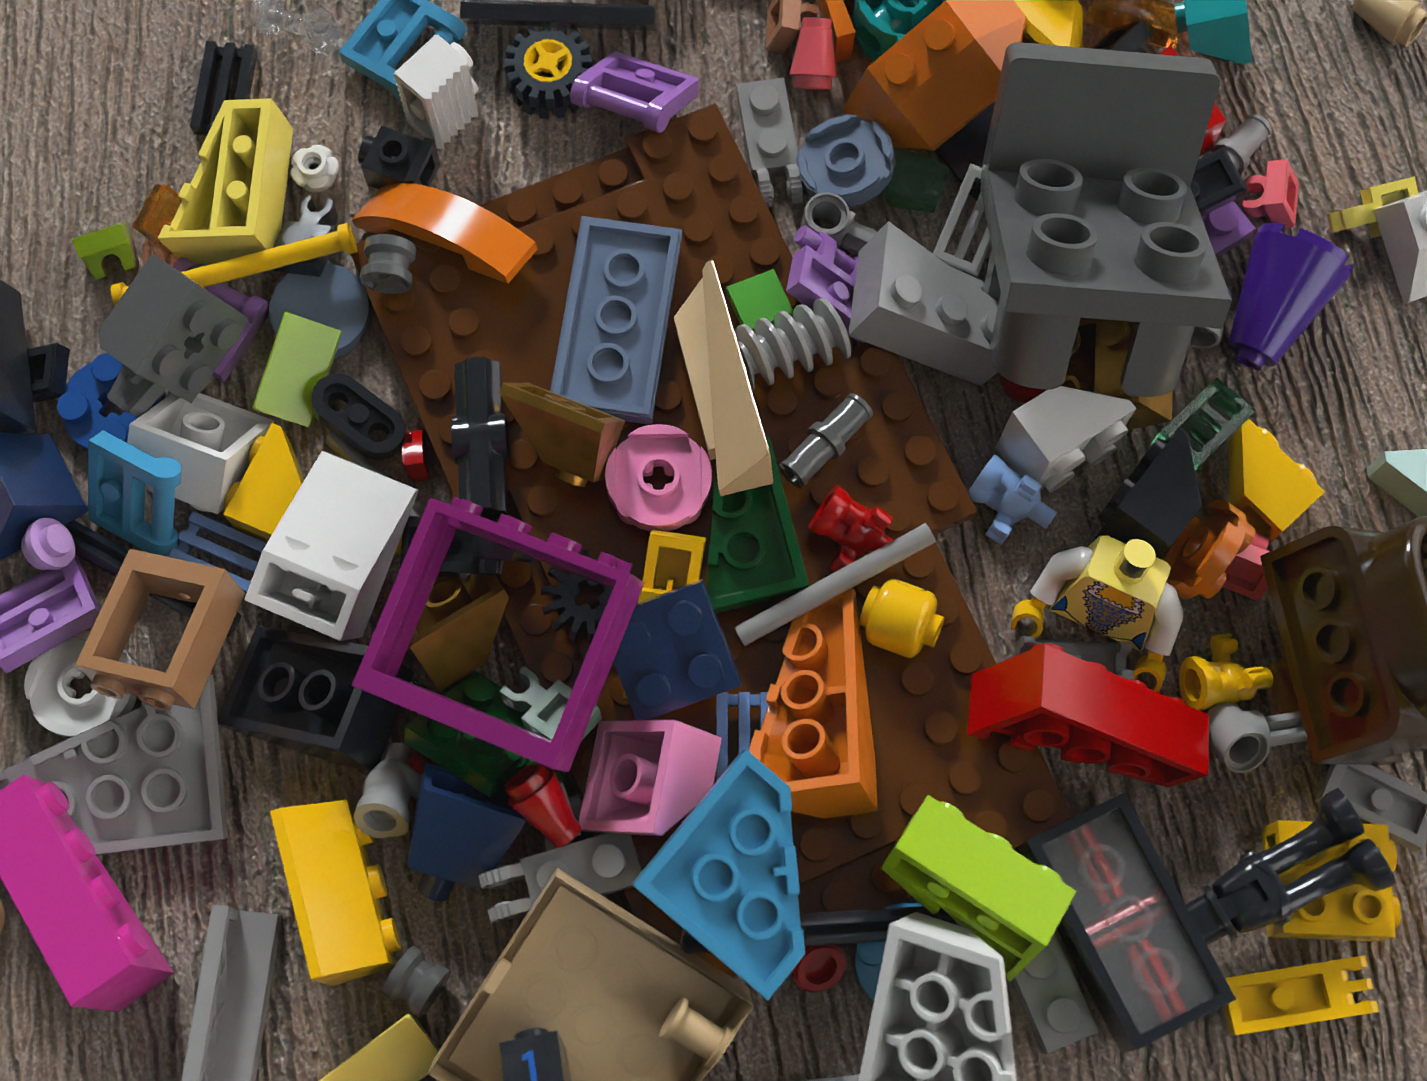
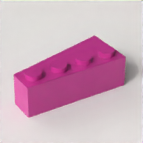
(72, 903)

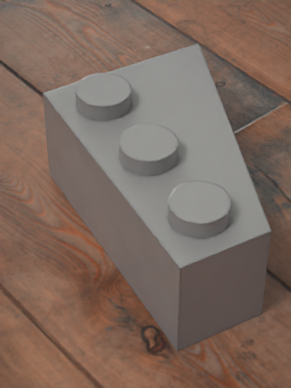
(921, 308)

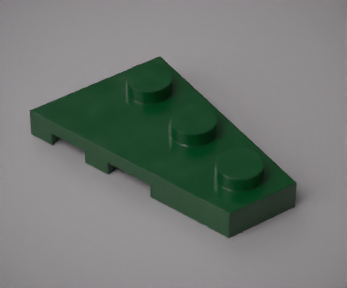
(753, 547)

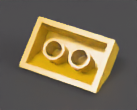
(335, 892)

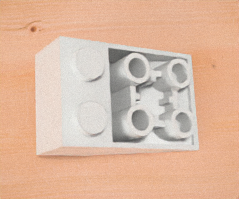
(333, 548)

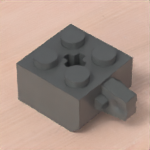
(166, 337)

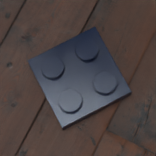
(674, 653)

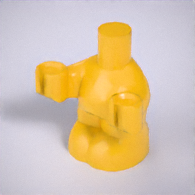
(1220, 681)

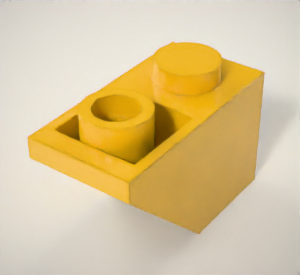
(1267, 481)
(266, 487)

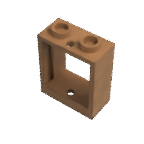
(183, 682)

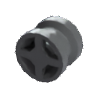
(388, 264)
(416, 982)

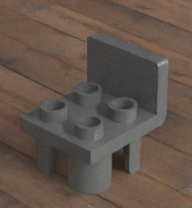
(1098, 210)

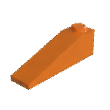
(820, 715)

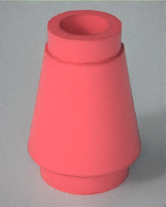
(814, 55)

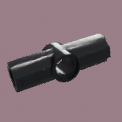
(481, 435)

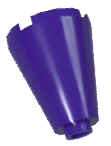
(1283, 292)

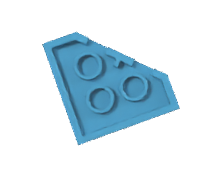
(735, 875)

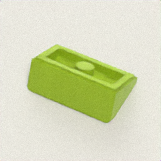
(296, 363)

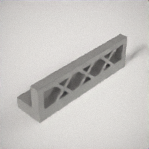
(232, 995)

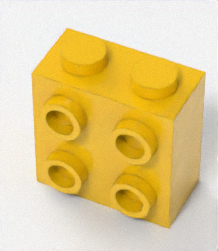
(1347, 913)

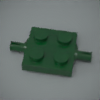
(464, 755)

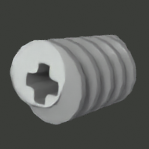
(792, 340)

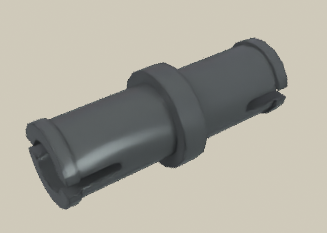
(825, 440)

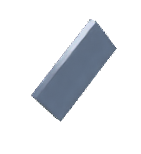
(617, 317)

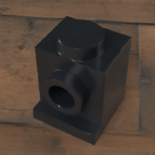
(414, 161)

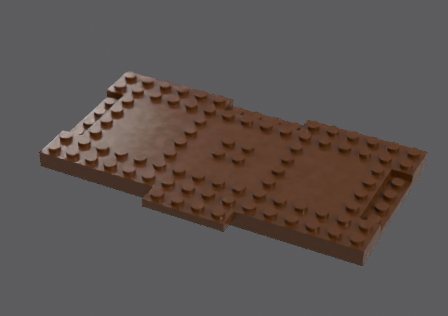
(896, 461)

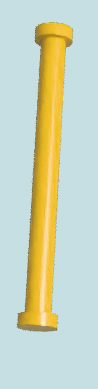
(265, 260)

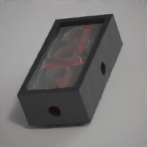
(1129, 926)

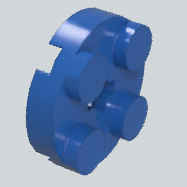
(85, 400)

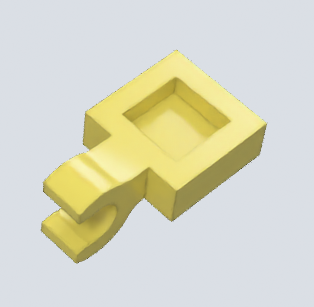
(1372, 199)

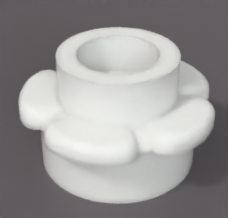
(316, 179)

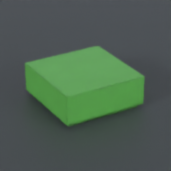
(758, 298)

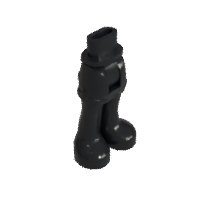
(1255, 896)

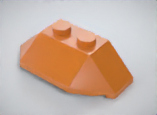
(939, 72)

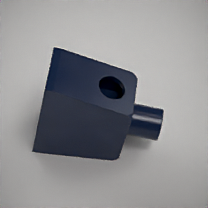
(457, 832)

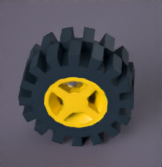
(548, 52)

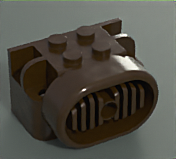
(1355, 639)

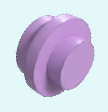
(48, 544)

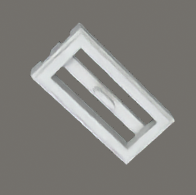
(957, 260)

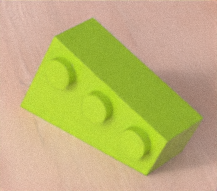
(979, 883)

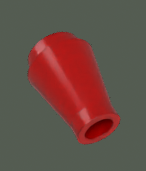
(542, 802)

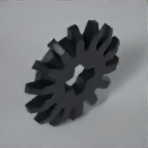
(565, 593)

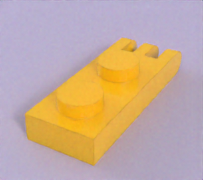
(1296, 996)

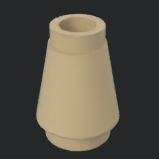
(1394, 19)

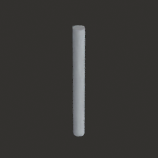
(835, 584)

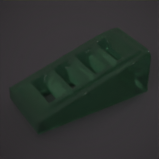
(1228, 402)

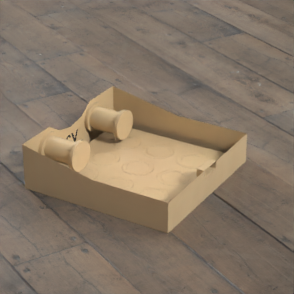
(610, 988)

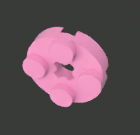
(665, 508)

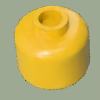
(901, 618)

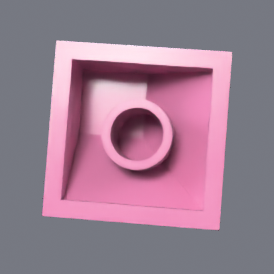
(646, 776)

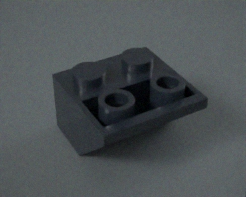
(1156, 497)

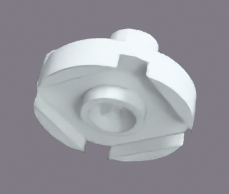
(54, 700)

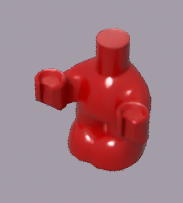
(851, 526)

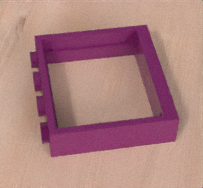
(412, 590)

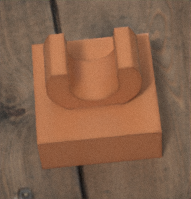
(785, 23)

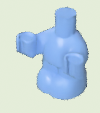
(1012, 497)

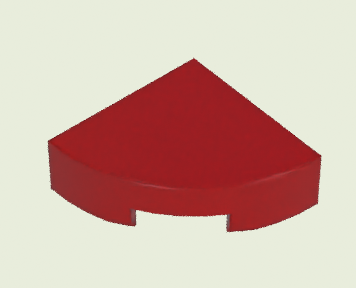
(416, 455)

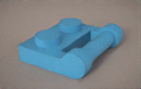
(390, 33)
(118, 493)

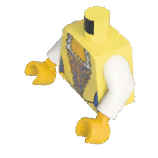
(1114, 592)

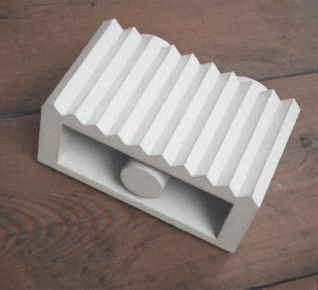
(438, 90)

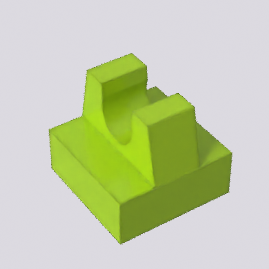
(105, 241)

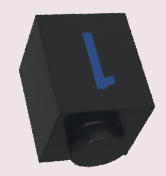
(534, 1057)

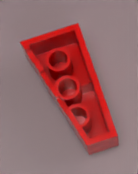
(1090, 716)

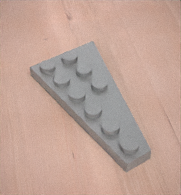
(140, 777)

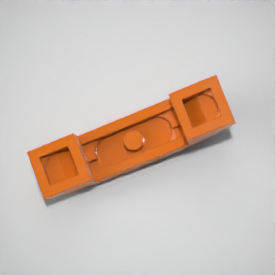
(451, 222)

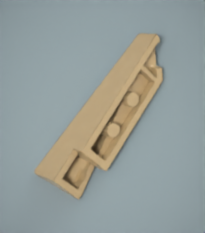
(722, 388)

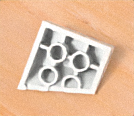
(938, 1007)

